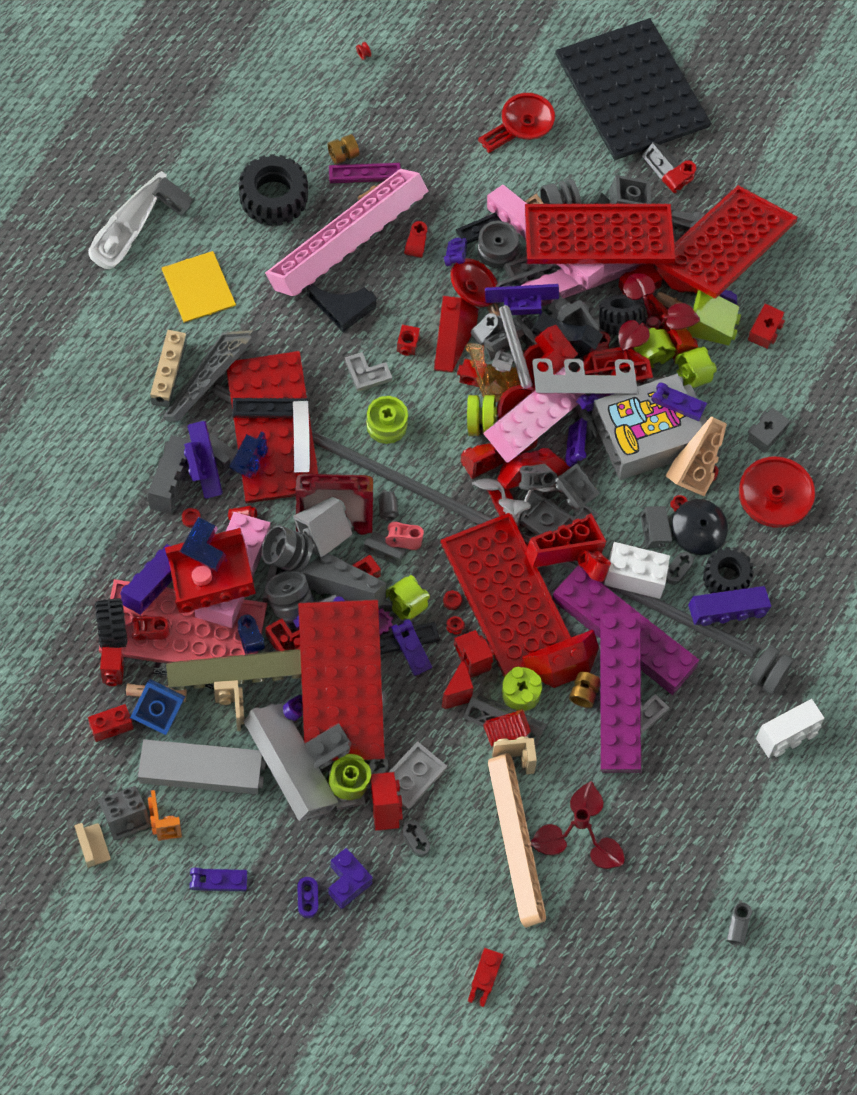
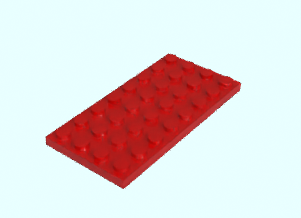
(599, 234)
(728, 241)
(270, 378)
(504, 590)
(342, 673)

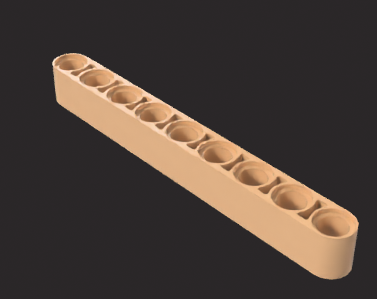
(517, 840)

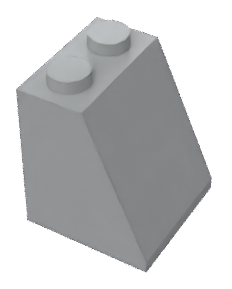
(325, 525)

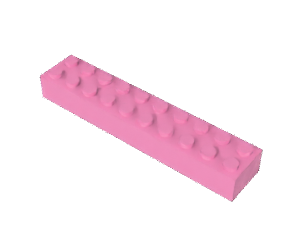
(347, 232)

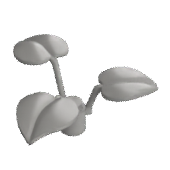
(510, 506)

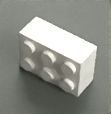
(637, 570)
(790, 729)

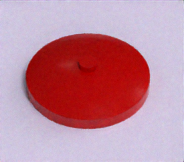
(776, 492)

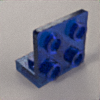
(249, 454)

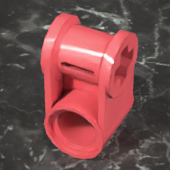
(406, 536)

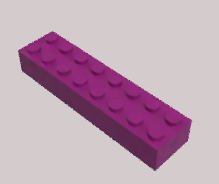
(661, 656)
(620, 692)

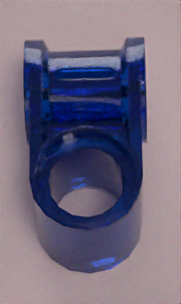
(250, 637)

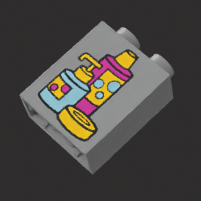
(640, 432)

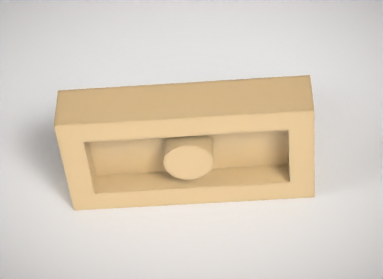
(92, 844)

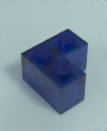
(198, 545)

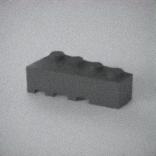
(169, 476)
(341, 579)

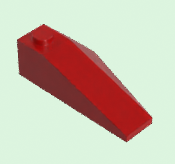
(454, 332)
(681, 338)

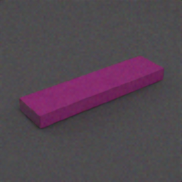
(362, 172)

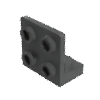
(328, 745)
(125, 812)

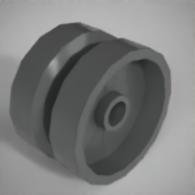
(497, 244)
(286, 592)
(768, 668)

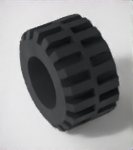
(619, 309)
(729, 559)
(111, 623)

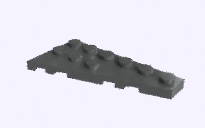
(219, 358)

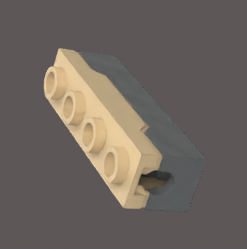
(168, 368)

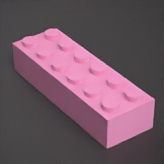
(529, 421)
(254, 533)

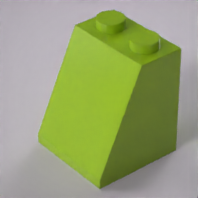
(716, 319)

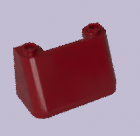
(352, 490)

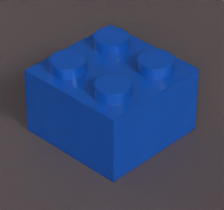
(157, 706)

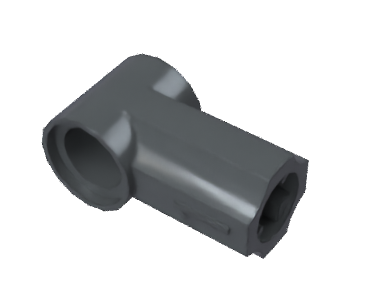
(685, 220)
(739, 925)

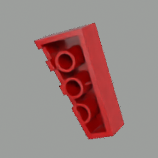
(565, 543)

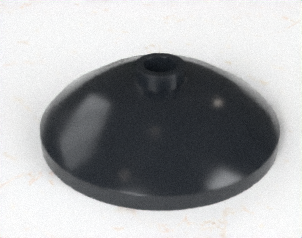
(689, 532)

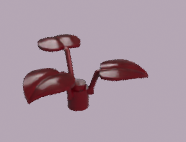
(634, 335)
(583, 803)

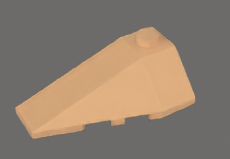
(696, 462)

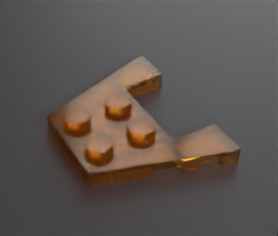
(489, 379)

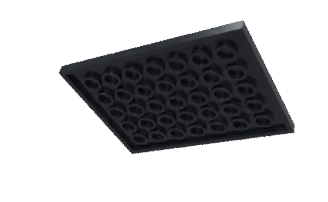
(632, 88)

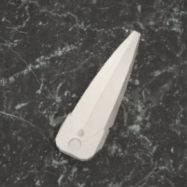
(124, 226)

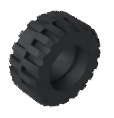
(273, 170)

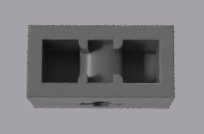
(768, 430)

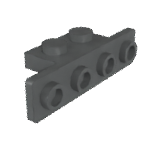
(520, 272)

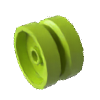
(480, 415)
(387, 419)

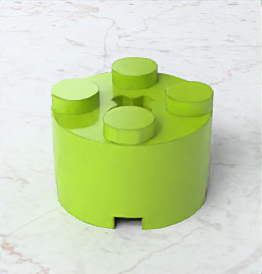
(658, 347)
(695, 367)
(407, 598)
(523, 679)
(360, 774)

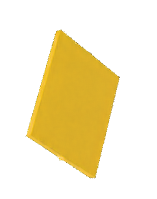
(198, 286)

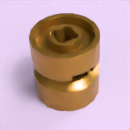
(348, 146)
(585, 689)

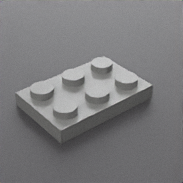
(417, 773)

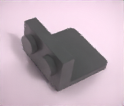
(580, 312)
(576, 486)

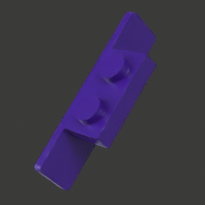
(522, 299)
(201, 460)

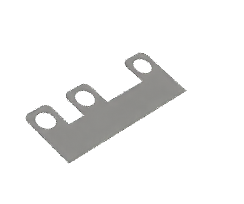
(580, 383)

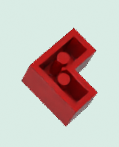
(555, 348)
(281, 636)
(474, 653)
(386, 801)

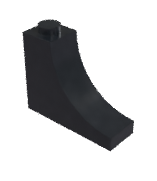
(343, 309)
(582, 338)

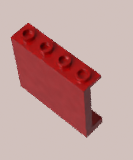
(228, 583)

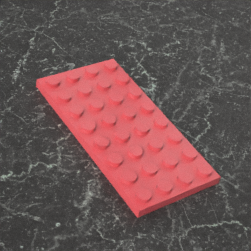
(189, 636)

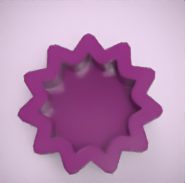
(384, 621)

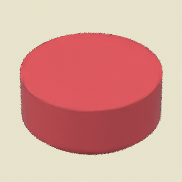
(201, 575)

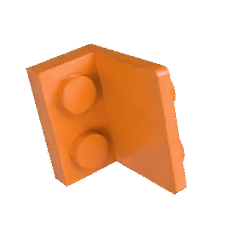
(165, 828)

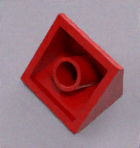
(459, 689)

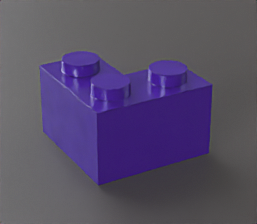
(352, 881)

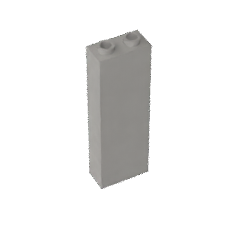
(290, 762)
(201, 767)

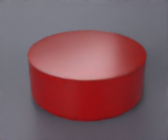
(190, 516)
(452, 600)

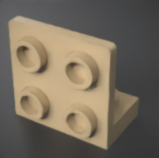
(230, 692)
(521, 747)

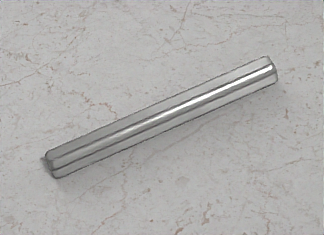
(515, 347)

